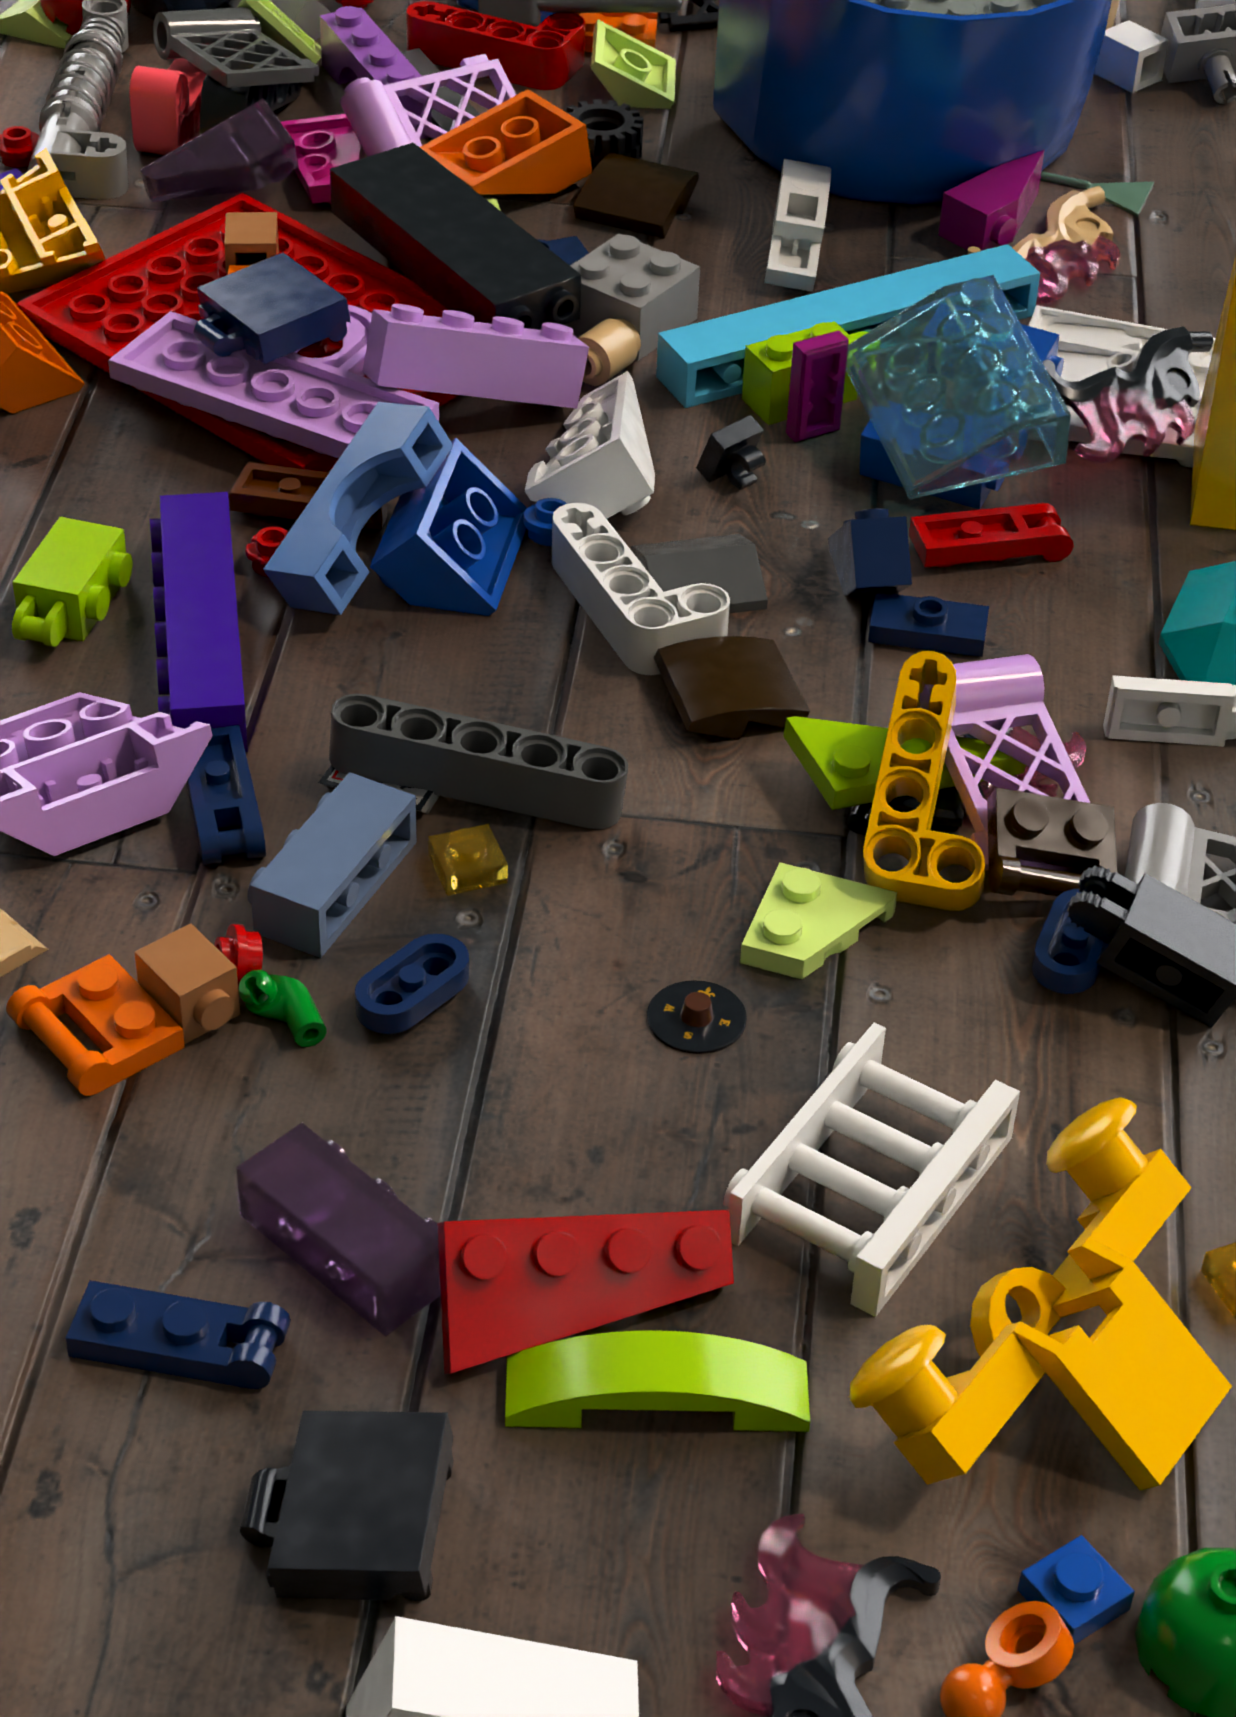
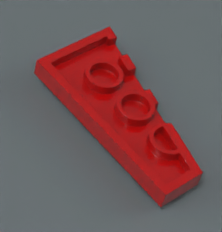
(558, 1276)

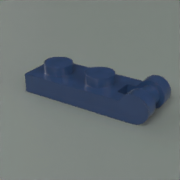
(223, 798)
(178, 1334)

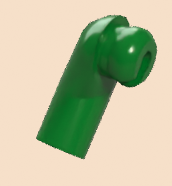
(284, 1001)

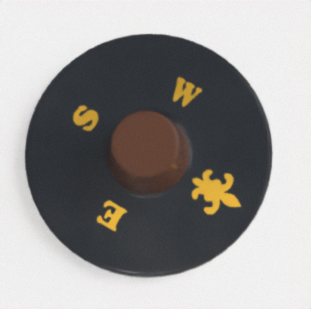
(696, 1017)

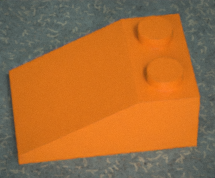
(516, 148)

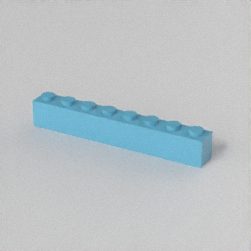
(708, 357)

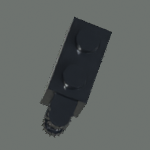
(1160, 941)

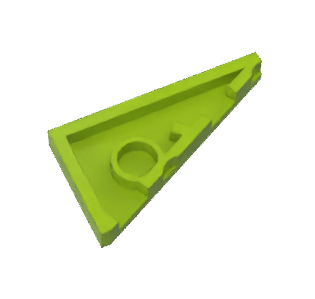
(848, 756)

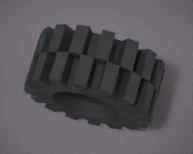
(610, 129)

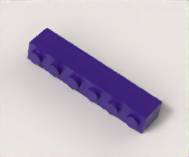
(199, 604)

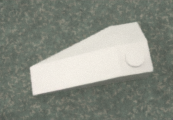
(601, 454)

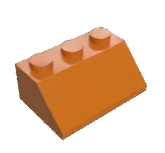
(29, 364)

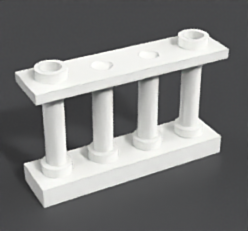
(910, 1215)

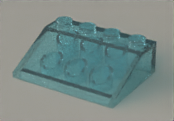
(959, 391)

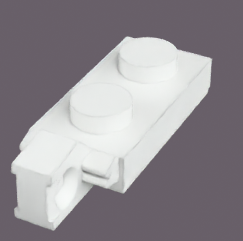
(1170, 711)

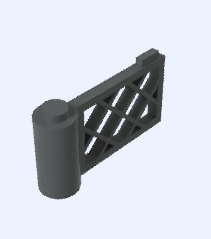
(229, 47)

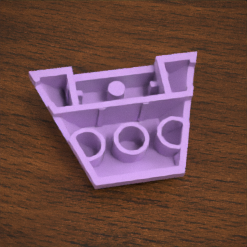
(90, 770)

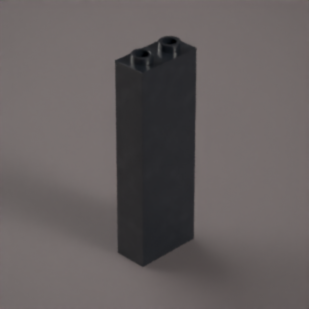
(453, 239)

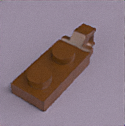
(282, 492)

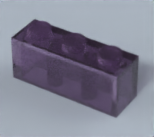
(342, 1227)

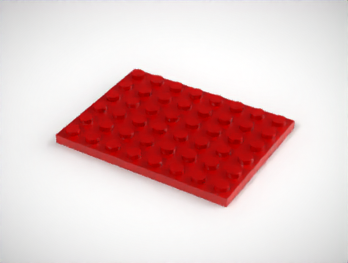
(131, 291)

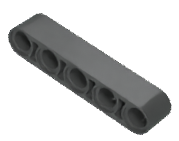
(478, 761)

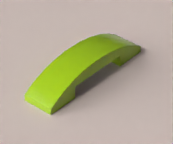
(657, 1372)

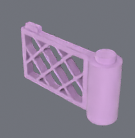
(384, 123)
(1003, 696)

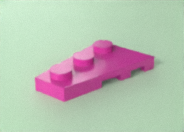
(319, 146)

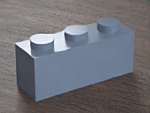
(333, 864)

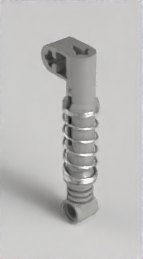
(71, 122)

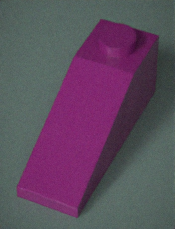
(992, 205)

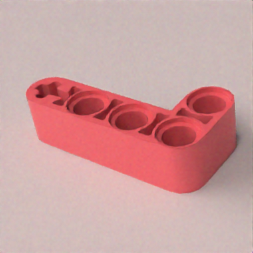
(165, 106)

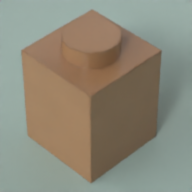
(250, 237)
(189, 980)

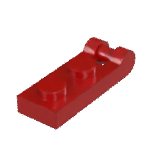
(990, 535)

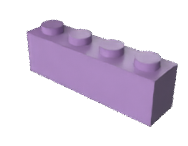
(475, 357)

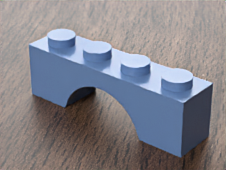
(387, 457)

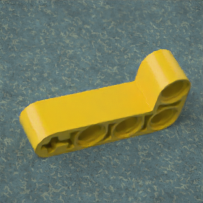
(920, 778)

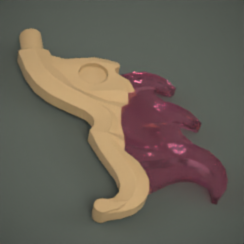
(1071, 244)

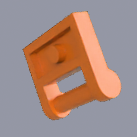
(110, 1011)

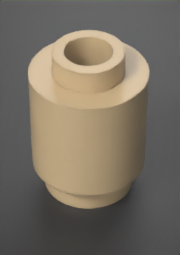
(611, 349)

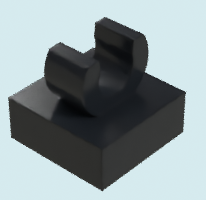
(733, 453)

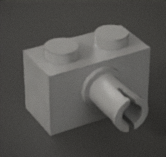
(1202, 48)

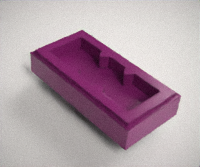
(816, 386)

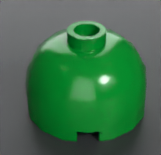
(1191, 1631)

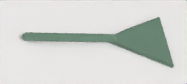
(1125, 195)

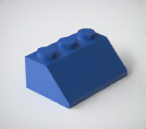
(453, 538)

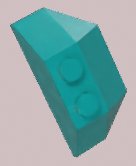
(1202, 626)

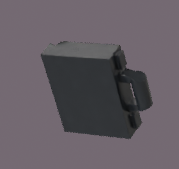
(354, 1506)

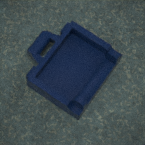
(269, 310)

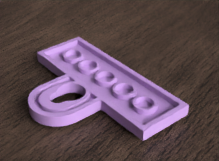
(290, 398)

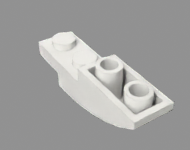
(798, 225)

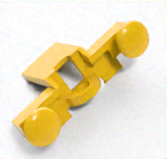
(1135, 1379)

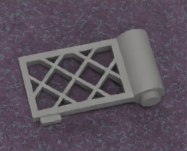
(1175, 852)

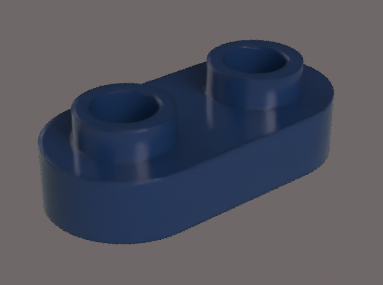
(1065, 953)
(412, 983)

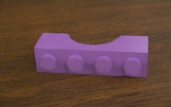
(358, 49)

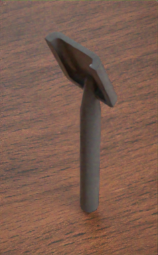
(529, 11)

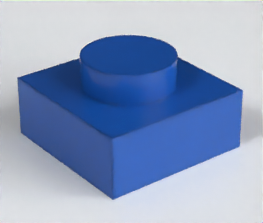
(1078, 1586)

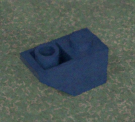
(872, 553)

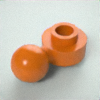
(1024, 1649)

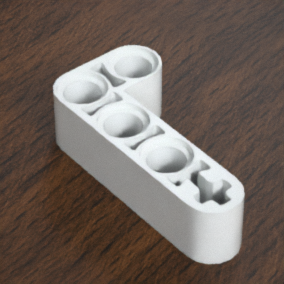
(624, 596)

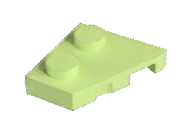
(810, 918)

